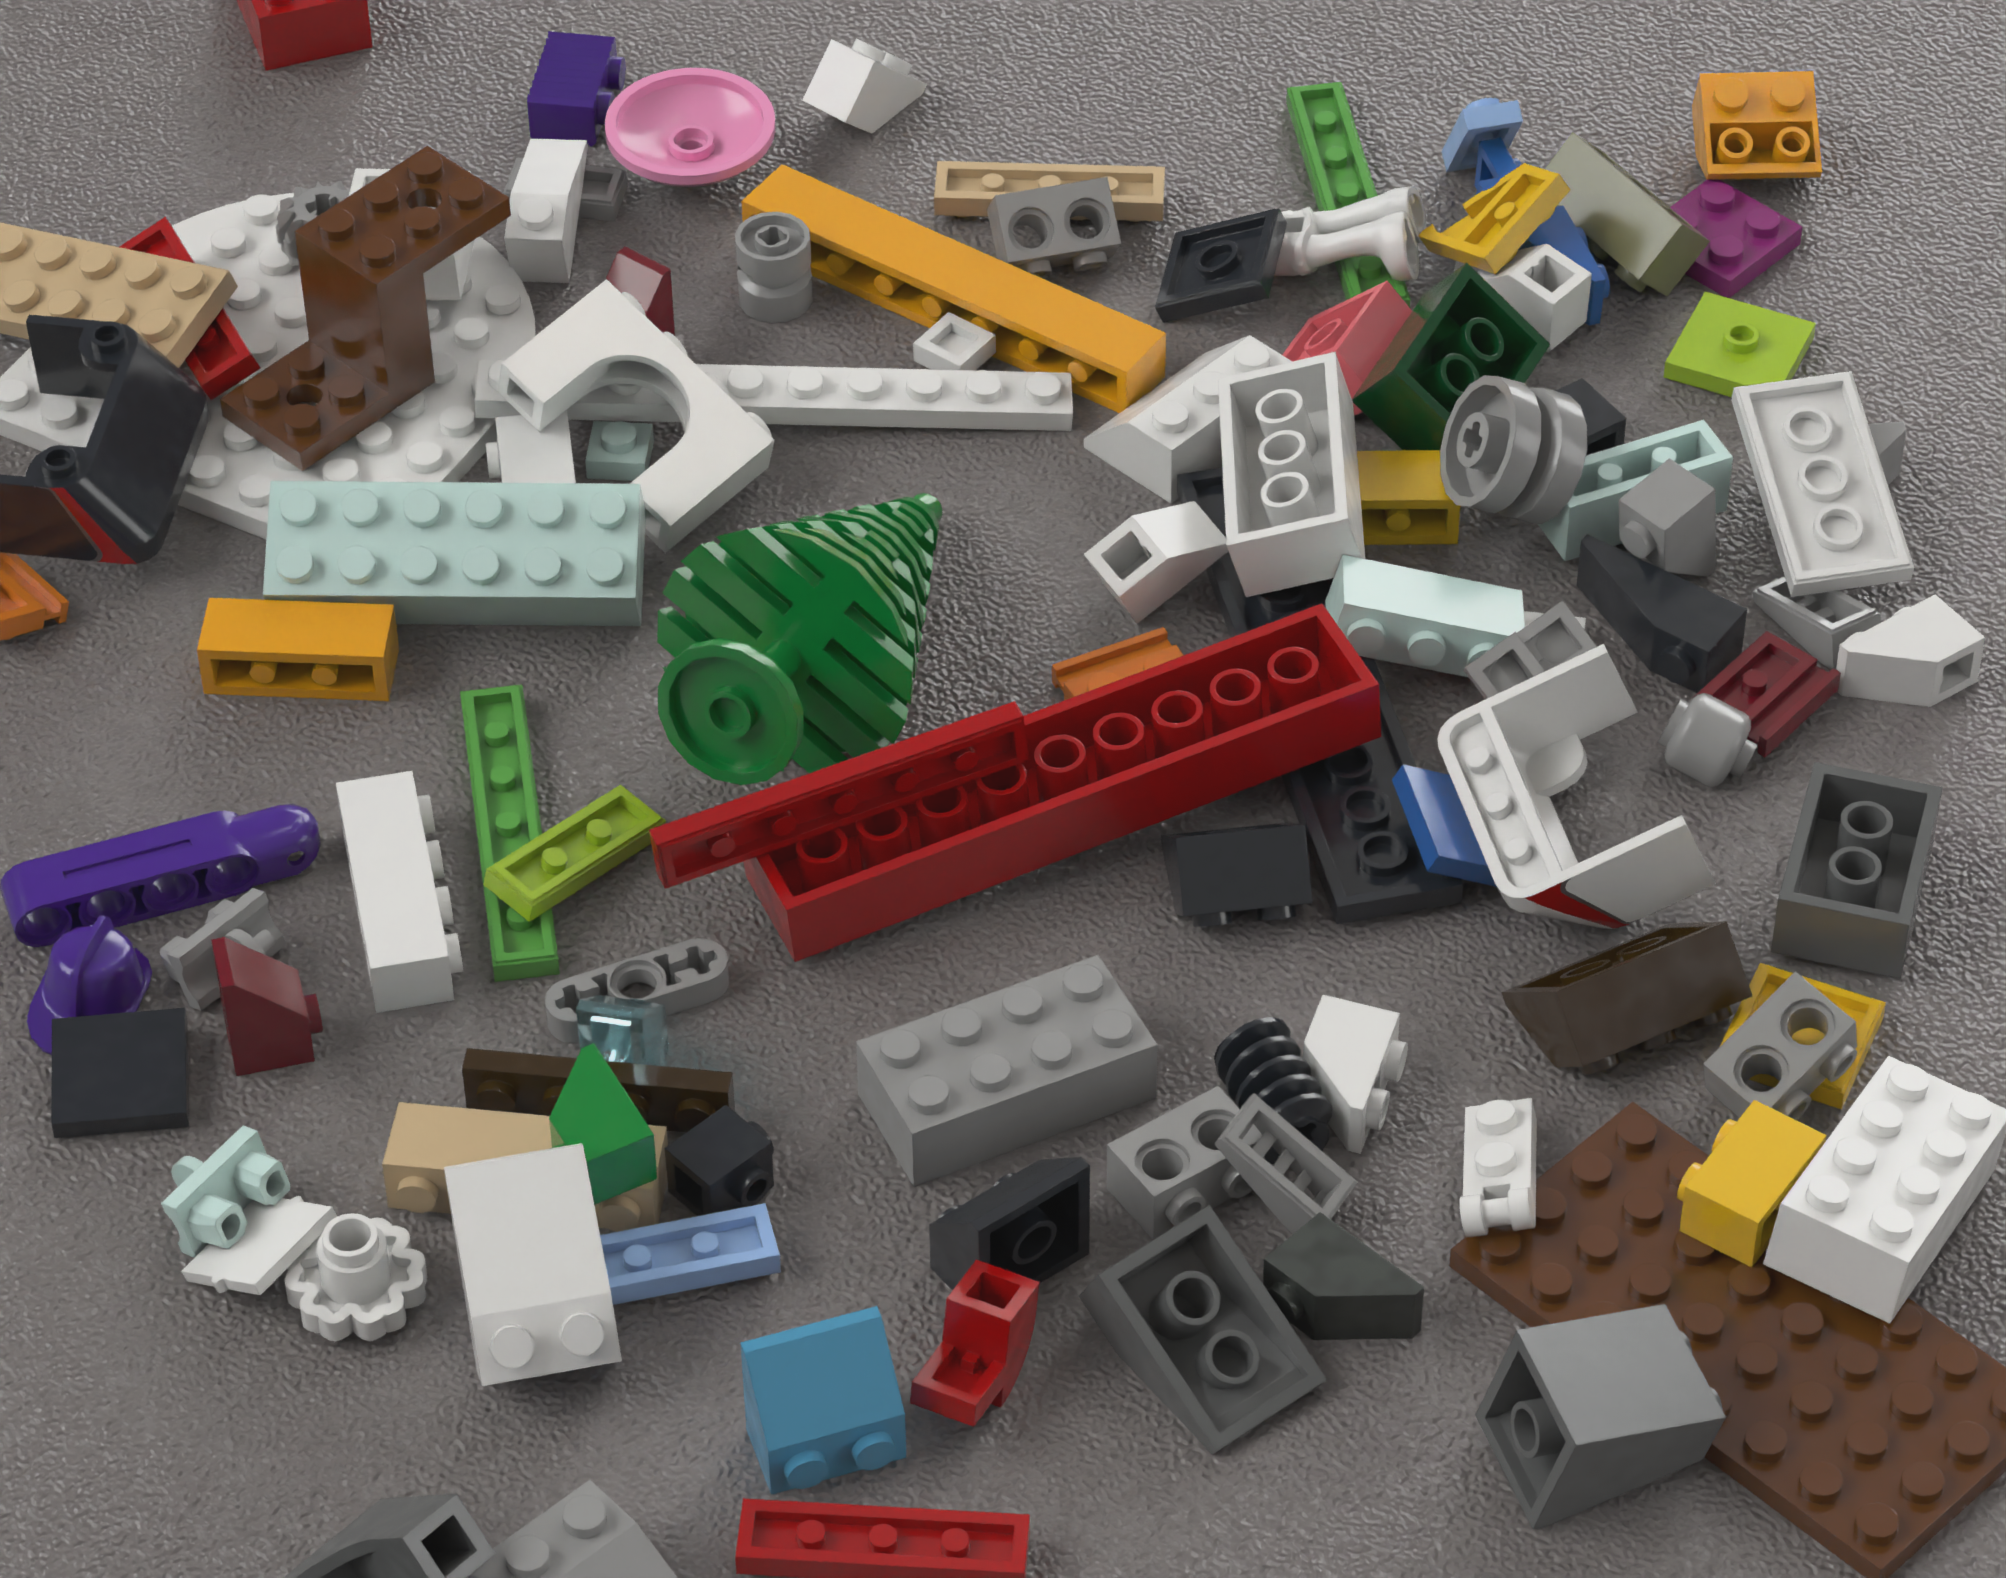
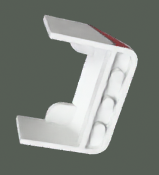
(1527, 747)

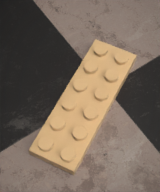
(81, 279)

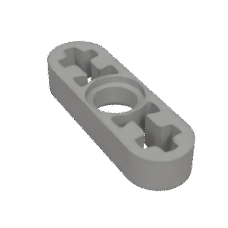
(678, 961)

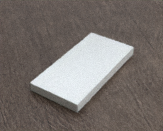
(1822, 484)

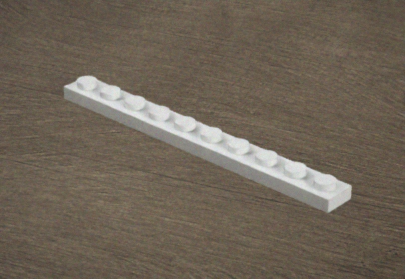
(837, 397)

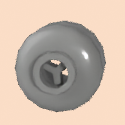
(1707, 740)

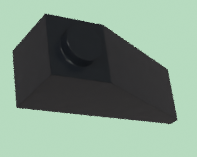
(1661, 617)

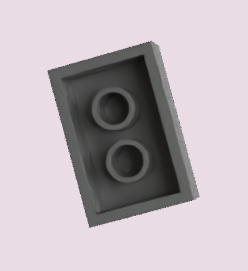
(1856, 870)

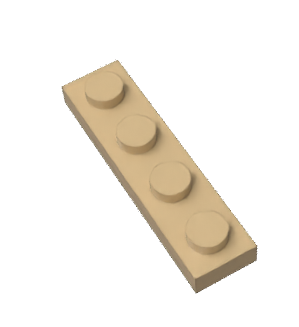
(969, 187)

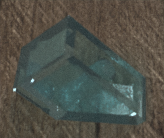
(624, 1029)

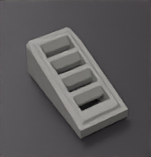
(1819, 620)
(1313, 1167)

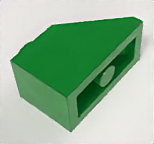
(607, 1123)

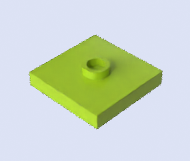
(1737, 346)

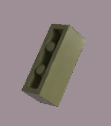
(1625, 218)

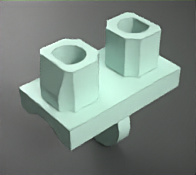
(214, 1193)

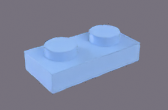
(1479, 122)

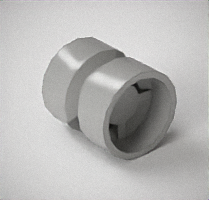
(774, 267)

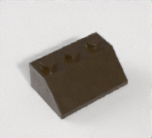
(1632, 995)

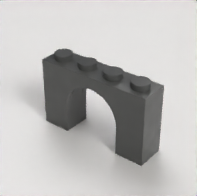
(403, 1540)

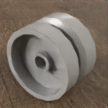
(1513, 449)

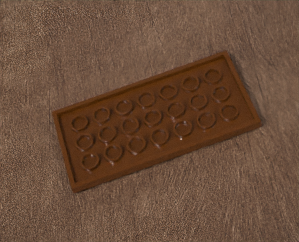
(1829, 1412)

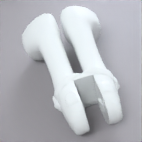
(1376, 227)

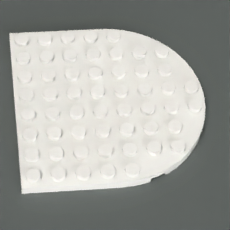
(419, 441)

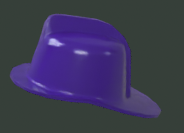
(88, 975)

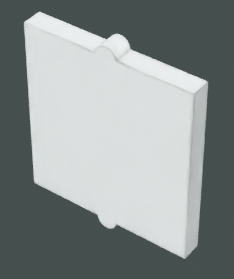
(268, 1247)

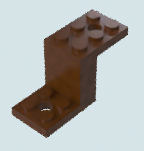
(365, 307)

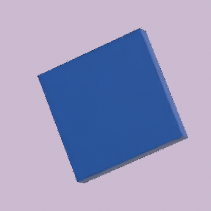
(1440, 825)

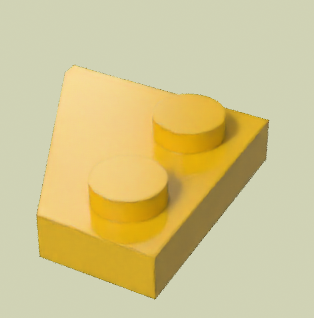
(1499, 219)

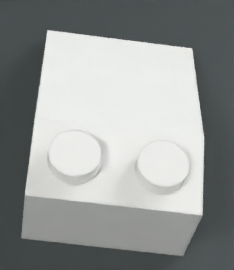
(532, 1264)

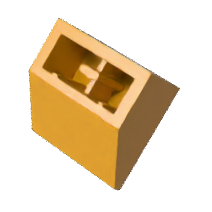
(1757, 125)

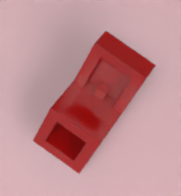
(982, 1344)

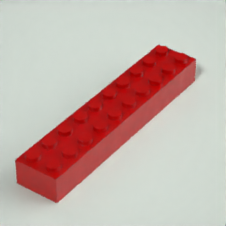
(1090, 777)

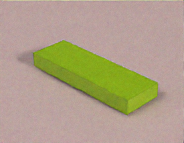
(573, 853)

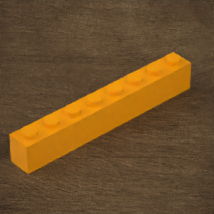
(929, 274)

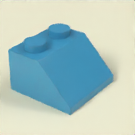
(822, 1401)

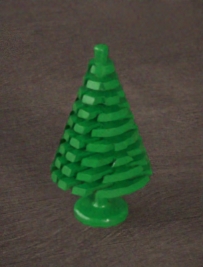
(797, 639)

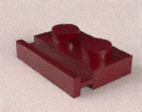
(1774, 687)

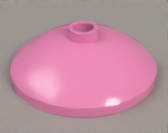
(690, 126)

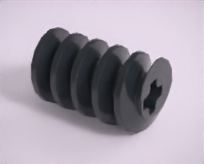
(1269, 1064)

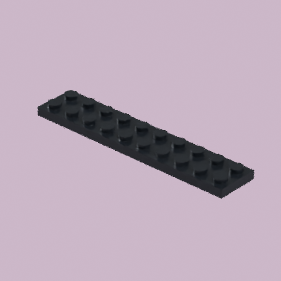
(1348, 799)

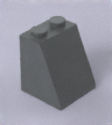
(1596, 1410)

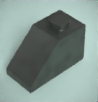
(1341, 1287)

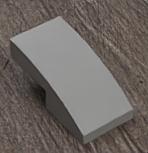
(1531, 651)

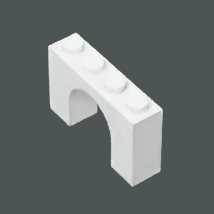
(613, 342)

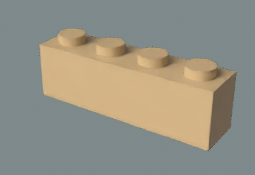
(442, 1136)

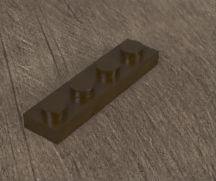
(534, 1082)

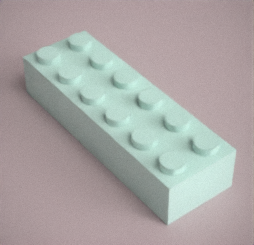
(461, 550)

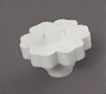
(357, 1279)

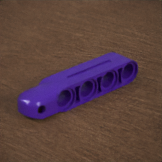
(157, 871)

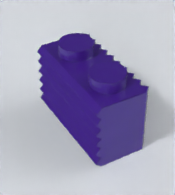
(574, 86)

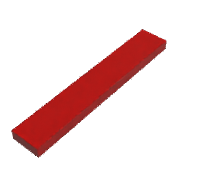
(839, 795)

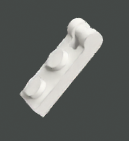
(1499, 1166)

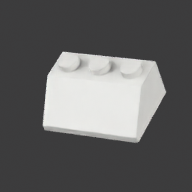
(1178, 421)

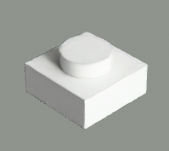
(954, 345)

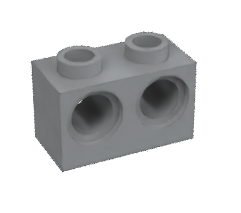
(1049, 213)
(1766, 1047)
(1173, 1166)

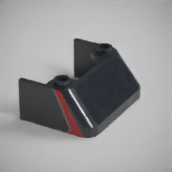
(126, 484)

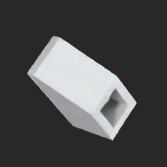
(862, 85)
(1545, 291)
(1156, 556)
(1912, 656)
(1352, 1057)

